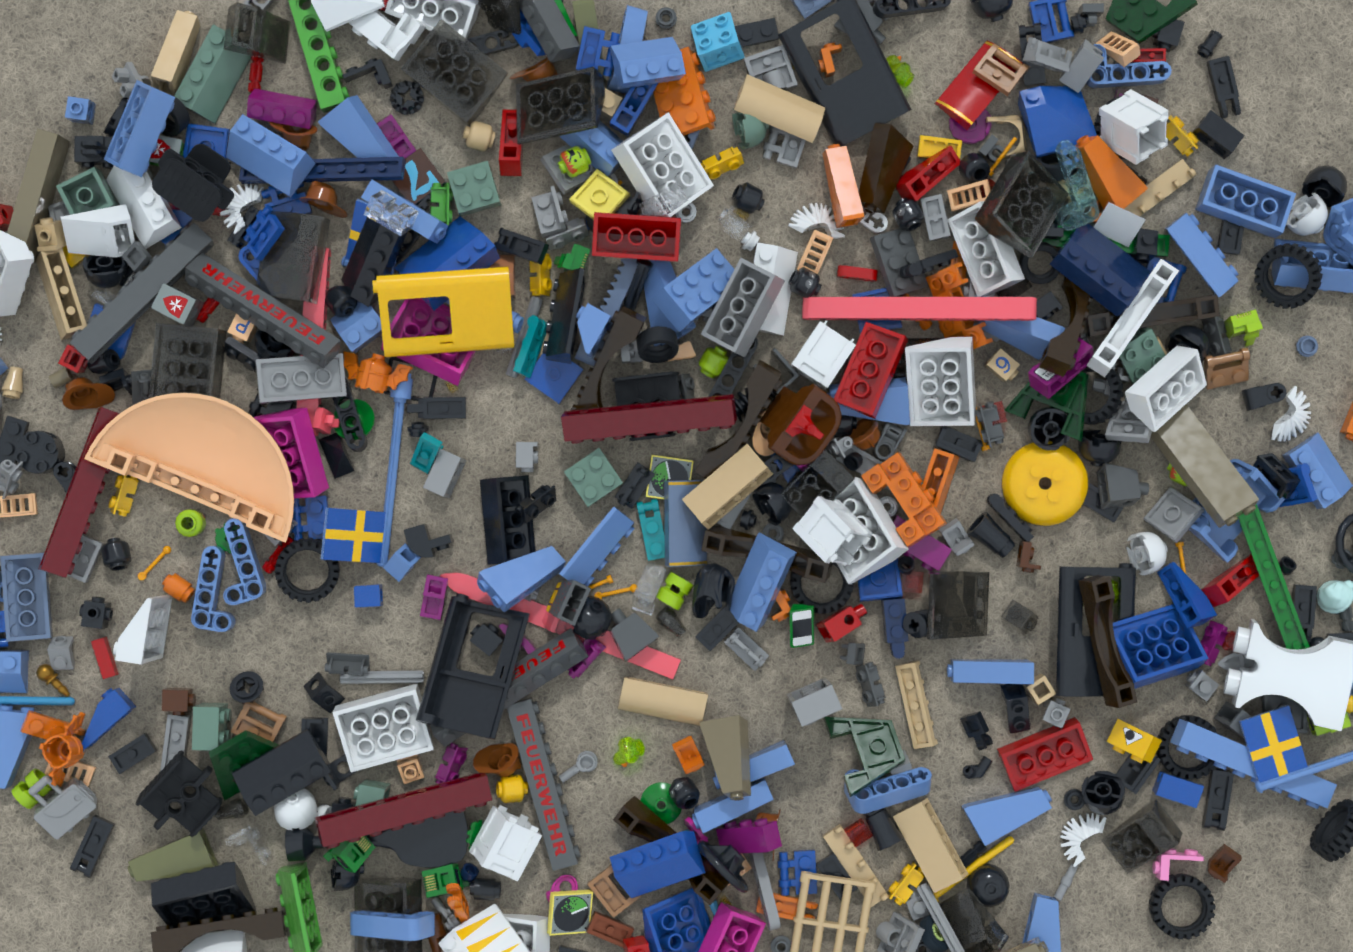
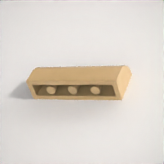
(779, 108)
(61, 292)
(727, 486)
(663, 701)
(930, 845)

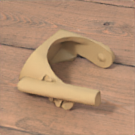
(1016, 120)

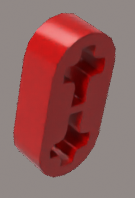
(857, 273)

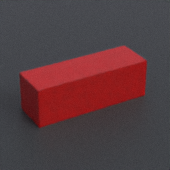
(1151, 55)
(104, 657)

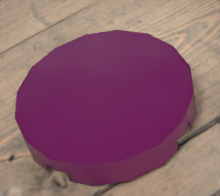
(975, 133)

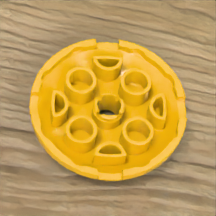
(1051, 505)

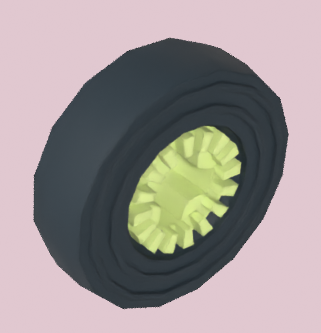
(932, 937)

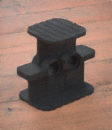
(194, 181)
(646, 390)
(170, 787)

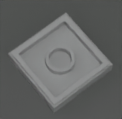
(1173, 514)

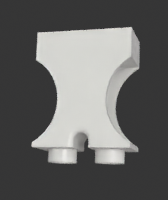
(1312, 676)

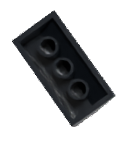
(371, 257)
(504, 529)
(281, 772)

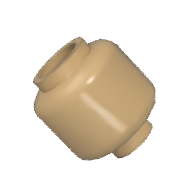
(479, 136)

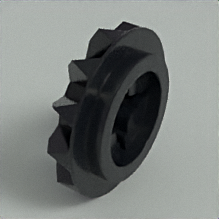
(409, 107)
(238, 684)

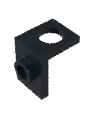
(631, 205)
(323, 694)
(335, 777)

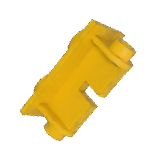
(1185, 141)
(730, 160)
(541, 283)
(120, 501)
(900, 889)

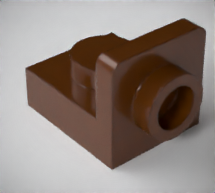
(1025, 554)

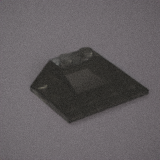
(957, 604)

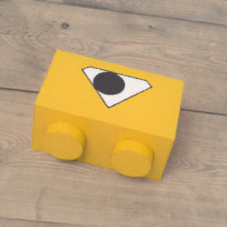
(1134, 741)

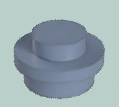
(1307, 346)

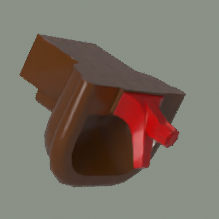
(801, 423)

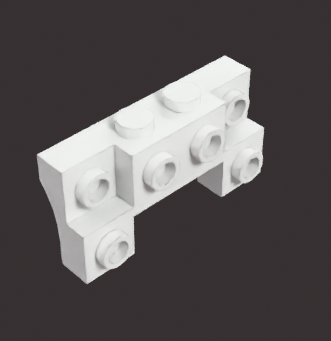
(386, 35)

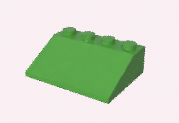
(299, 907)

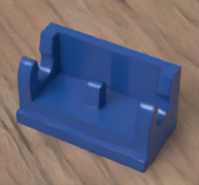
(1177, 789)

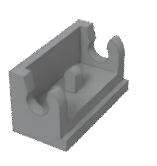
(1047, 55)
(1082, 66)
(936, 217)
(444, 473)

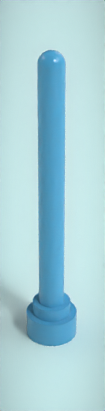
(26, 700)

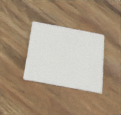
(1119, 224)

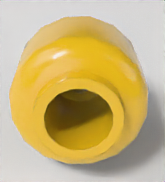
(511, 789)

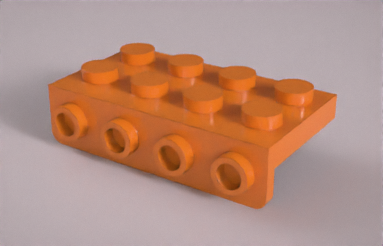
(686, 97)

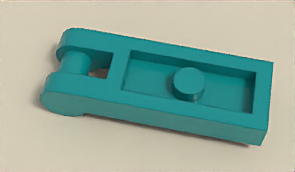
(530, 346)
(652, 530)

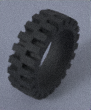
(1271, 293)
(1113, 400)
(295, 592)
(821, 608)
(1163, 751)
(1335, 832)
(1204, 918)

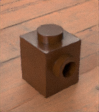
(178, 700)

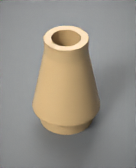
(13, 383)

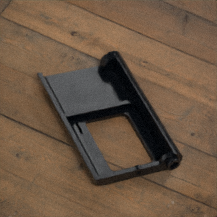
(861, 97)
(1076, 661)
(463, 698)

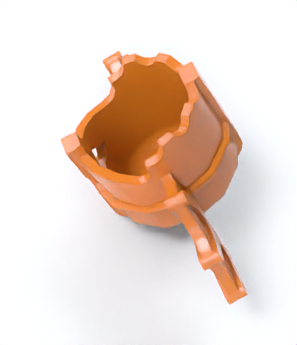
(375, 372)
(63, 750)

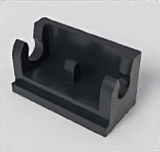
(1218, 134)
(958, 443)
(1277, 474)
(319, 729)
(1135, 774)

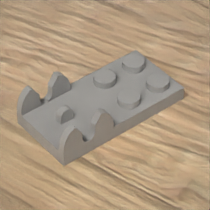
(299, 379)

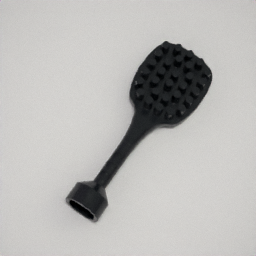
(421, 845)

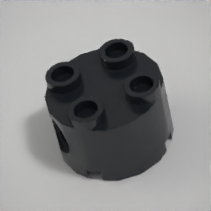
(39, 452)

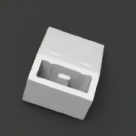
(99, 232)

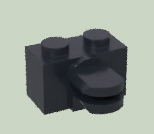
(91, 151)

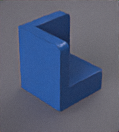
(368, 595)

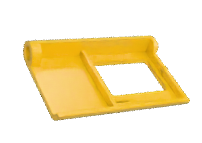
(477, 308)

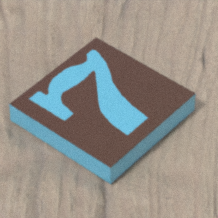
(418, 177)

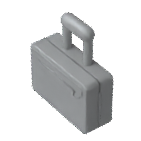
(64, 807)

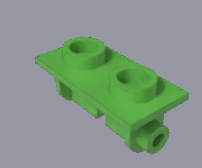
(442, 196)

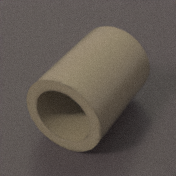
(61, 378)

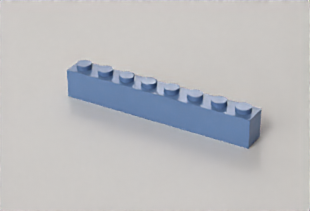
(1236, 756)

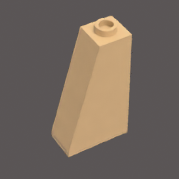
(176, 52)

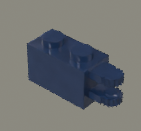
(893, 614)

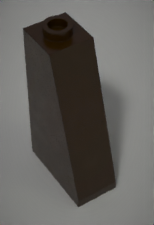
(883, 167)

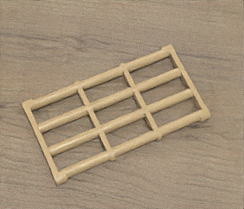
(820, 922)

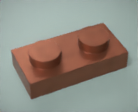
(609, 929)

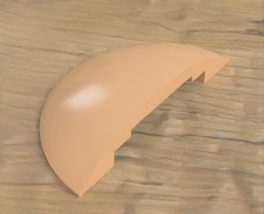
(205, 454)

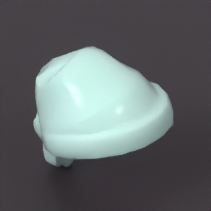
(1335, 596)

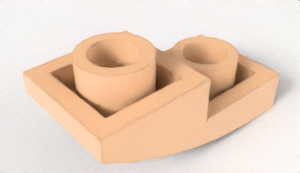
(410, 769)

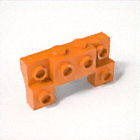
(944, 285)
(913, 498)

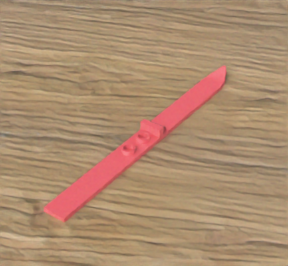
(647, 658)

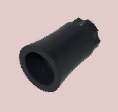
(991, 535)
(883, 829)

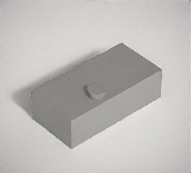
(742, 307)
(814, 701)

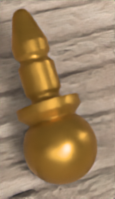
(46, 673)

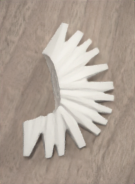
(240, 203)
(816, 218)
(1293, 418)
(1079, 834)

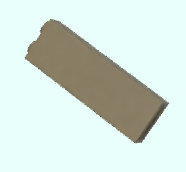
(38, 186)
(1205, 468)

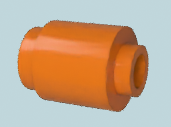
(178, 588)

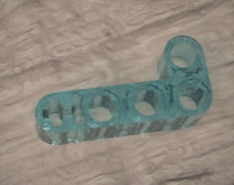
(1073, 184)

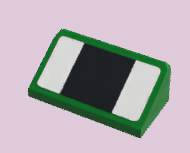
(801, 625)

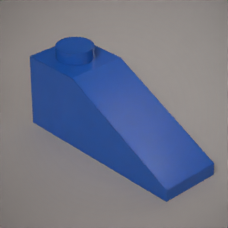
(632, 108)
(1187, 596)
(107, 714)

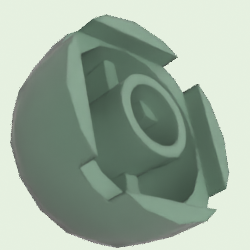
(749, 128)

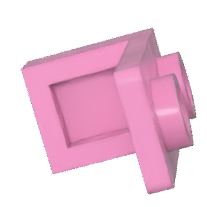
(1162, 863)

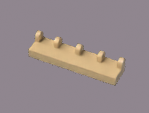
(1162, 187)
(916, 705)
(853, 861)

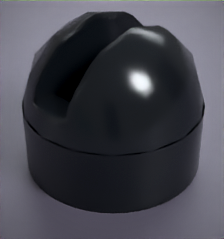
(853, 461)
(908, 562)
(1287, 565)

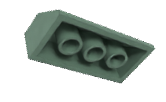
(211, 77)

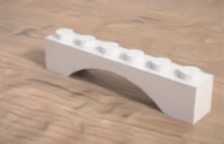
(1132, 318)

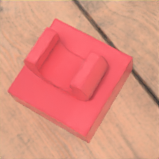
(324, 421)

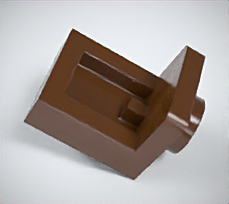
(1223, 862)

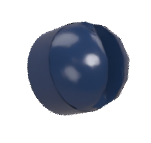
(473, 872)

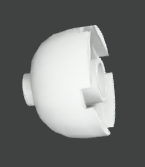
(1310, 214)
(1147, 552)
(296, 810)

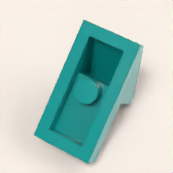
(426, 452)

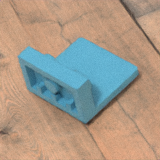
(717, 42)

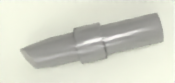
(1065, 882)

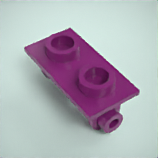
(1213, 634)
(593, 649)
(456, 757)

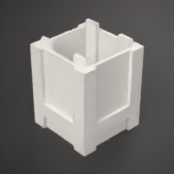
(1134, 126)
(822, 355)
(832, 531)
(505, 842)

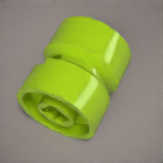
(670, 597)
(21, 792)

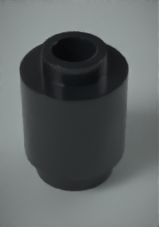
(105, 363)
(485, 889)

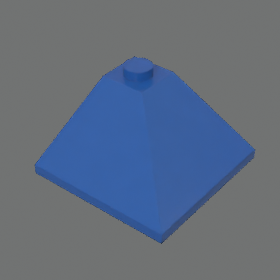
(1054, 116)
(676, 923)

